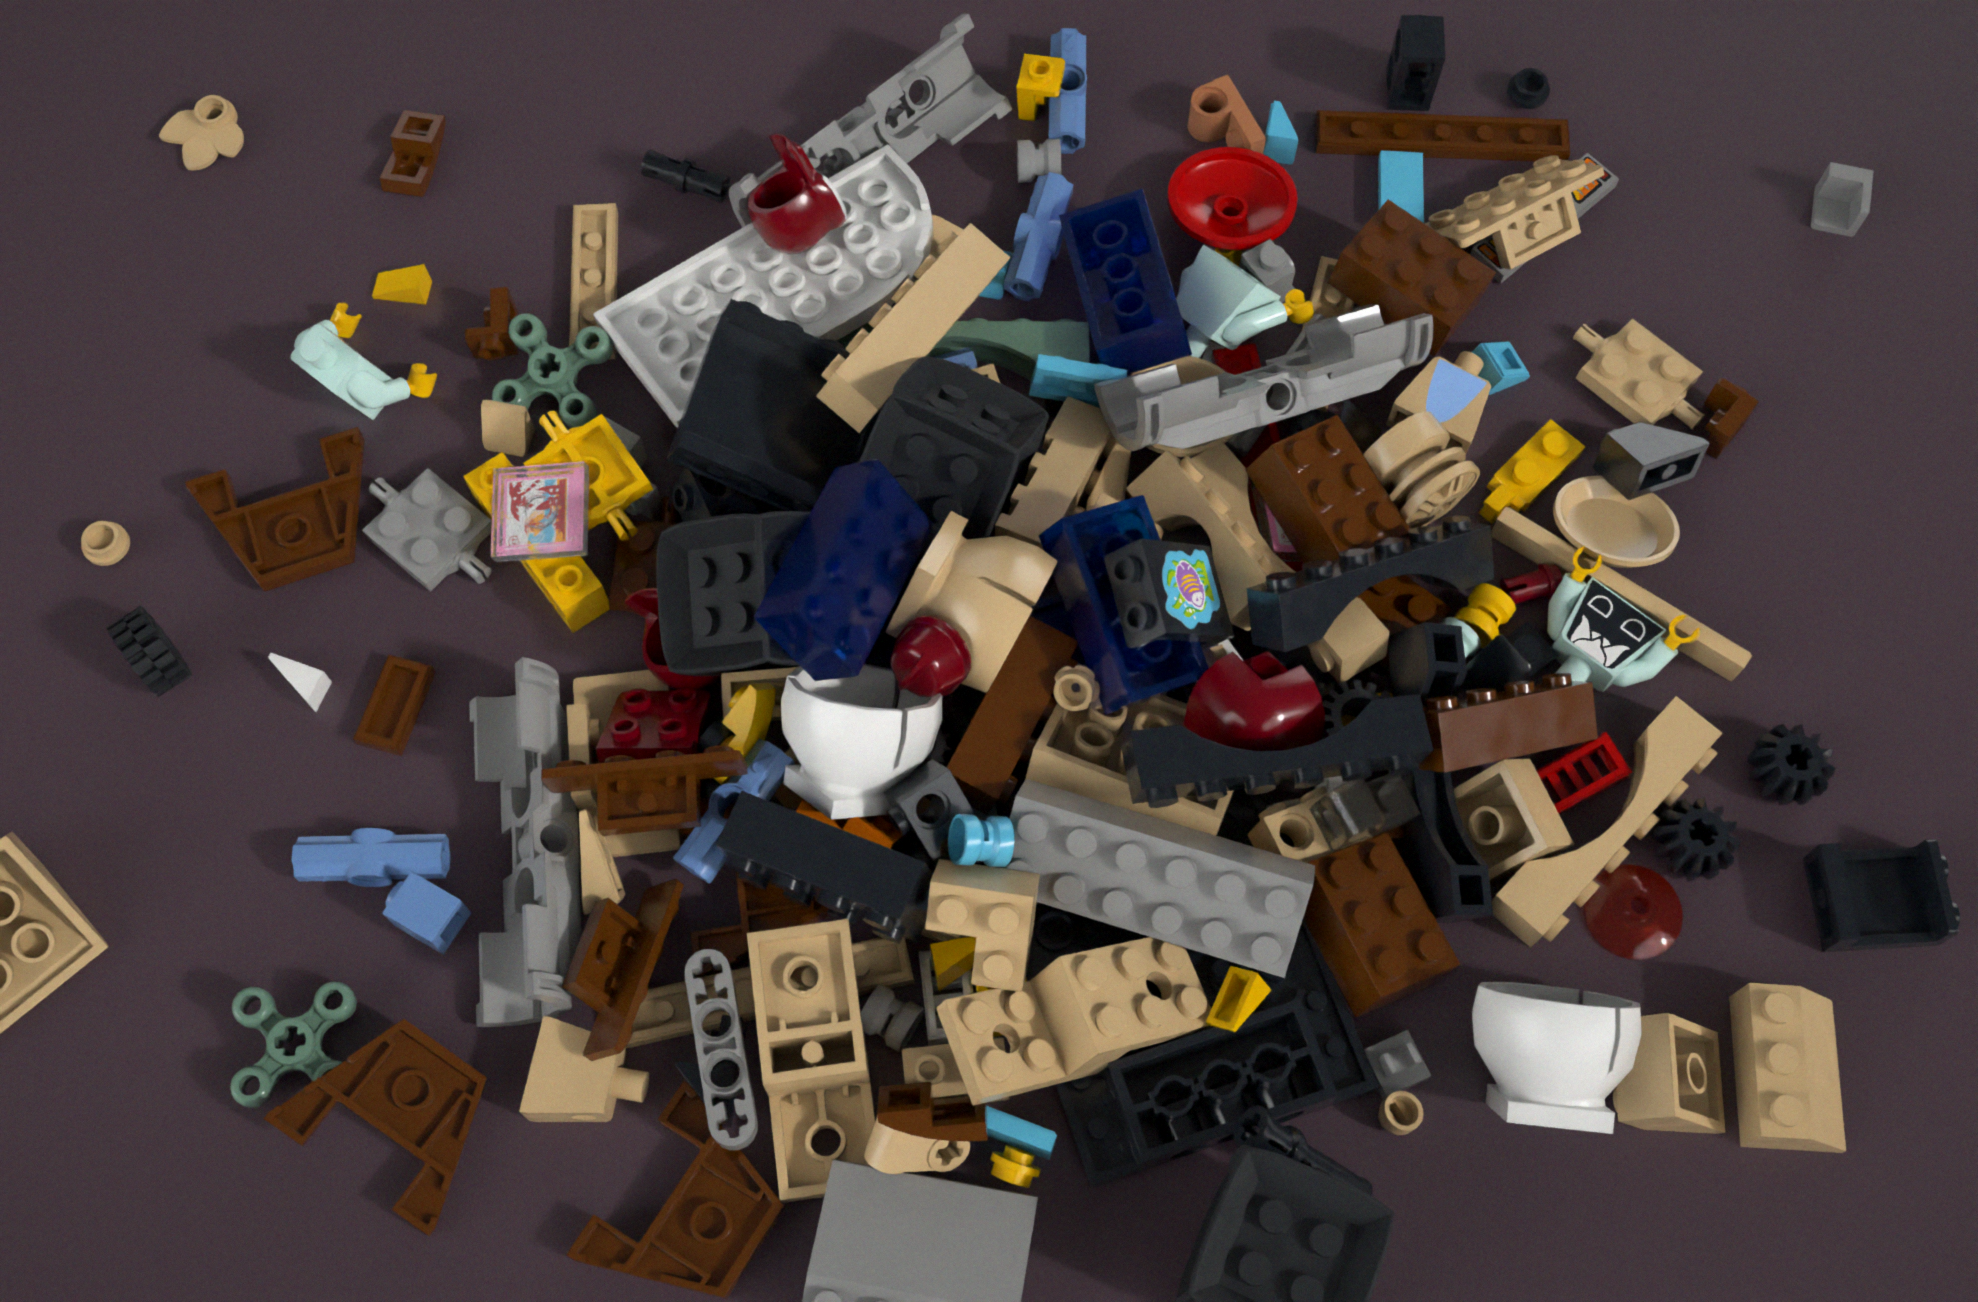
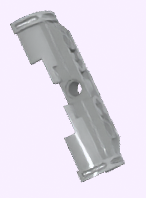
(950, 108)
(1344, 360)
(541, 898)

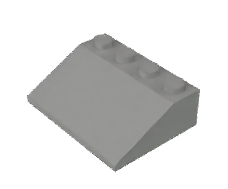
(917, 1239)

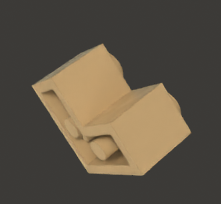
(994, 908)

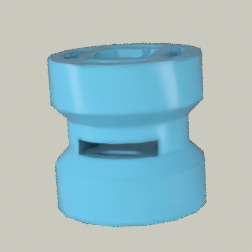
(981, 840)

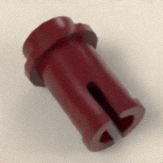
(1532, 584)

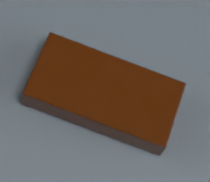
(394, 705)

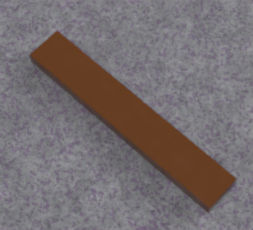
(1441, 135)

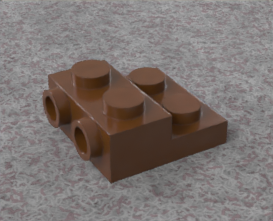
(1401, 605)

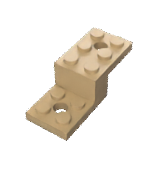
(1074, 1017)
(811, 1051)

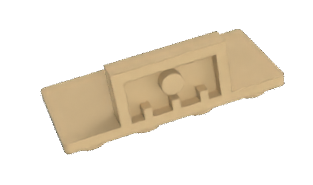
(1523, 213)
(586, 721)

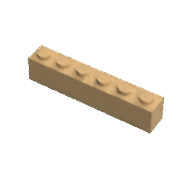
(911, 328)

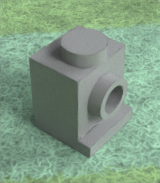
(1270, 266)

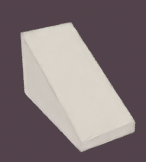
(306, 680)

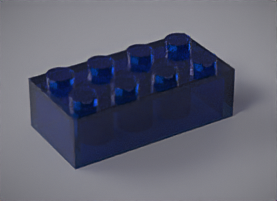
(1125, 283)
(845, 571)
(1124, 673)

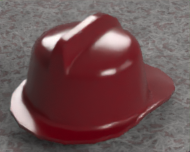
(930, 657)

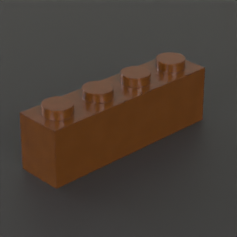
(1008, 714)
(1509, 722)

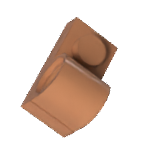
(1220, 113)

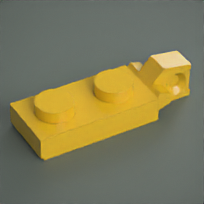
(1531, 470)

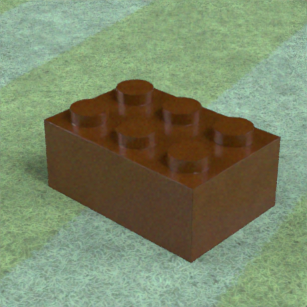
(1410, 273)
(1325, 493)
(1375, 926)

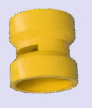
(1486, 611)

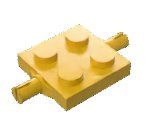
(613, 472)

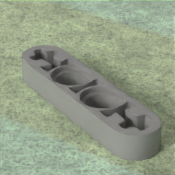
(725, 1047)

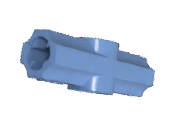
(1068, 110)
(1038, 237)
(764, 777)
(371, 857)

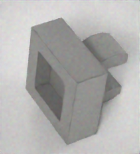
(1397, 1064)

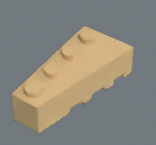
(1062, 476)

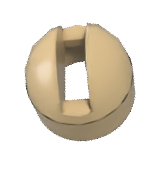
(1406, 1110)

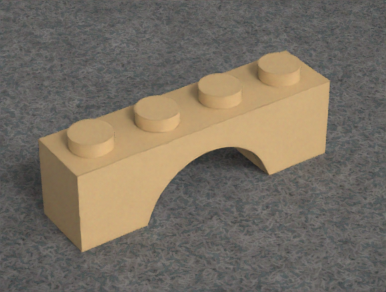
(1181, 500)

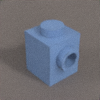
(426, 912)

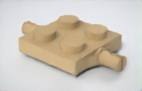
(1639, 375)

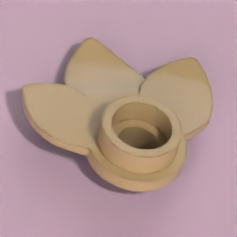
(205, 132)

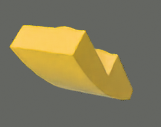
(748, 718)

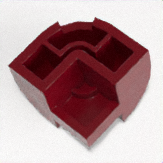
(1256, 705)

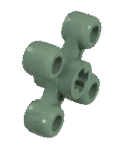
(546, 359)
(280, 1030)

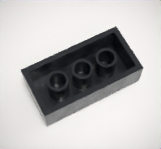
(827, 867)

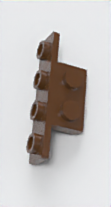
(646, 792)
(617, 962)

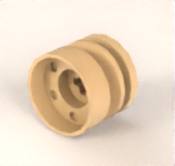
(1419, 471)

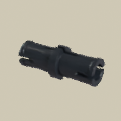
(685, 175)

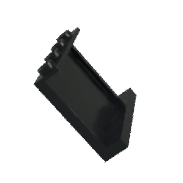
(758, 413)

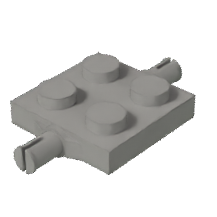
(429, 530)

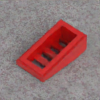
(1610, 757)

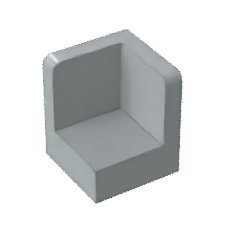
(1842, 199)

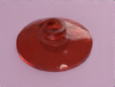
(1619, 927)

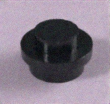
(1528, 88)

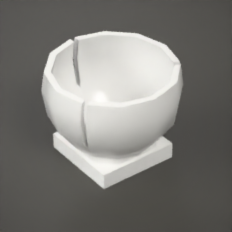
(854, 739)
(1553, 1054)

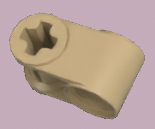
(901, 1152)

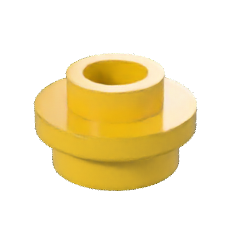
(1014, 1166)

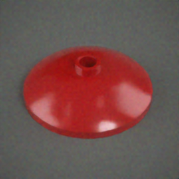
(1232, 198)

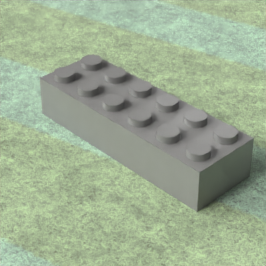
(1160, 877)

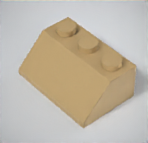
(1786, 1069)

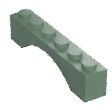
(1010, 343)

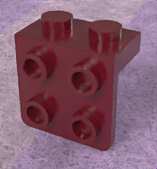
(655, 722)

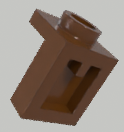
(494, 340)
(1732, 410)

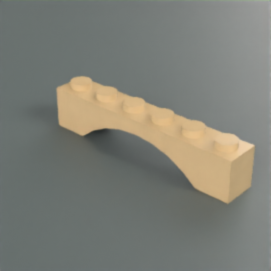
(1356, 635)
(1544, 888)

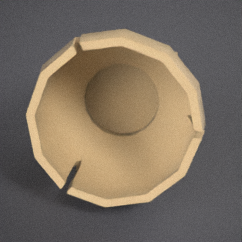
(979, 590)

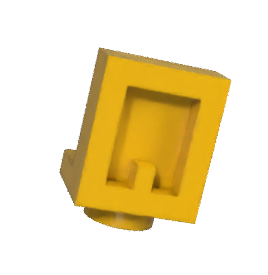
(1037, 80)

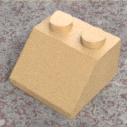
(1510, 817)
(1673, 1079)

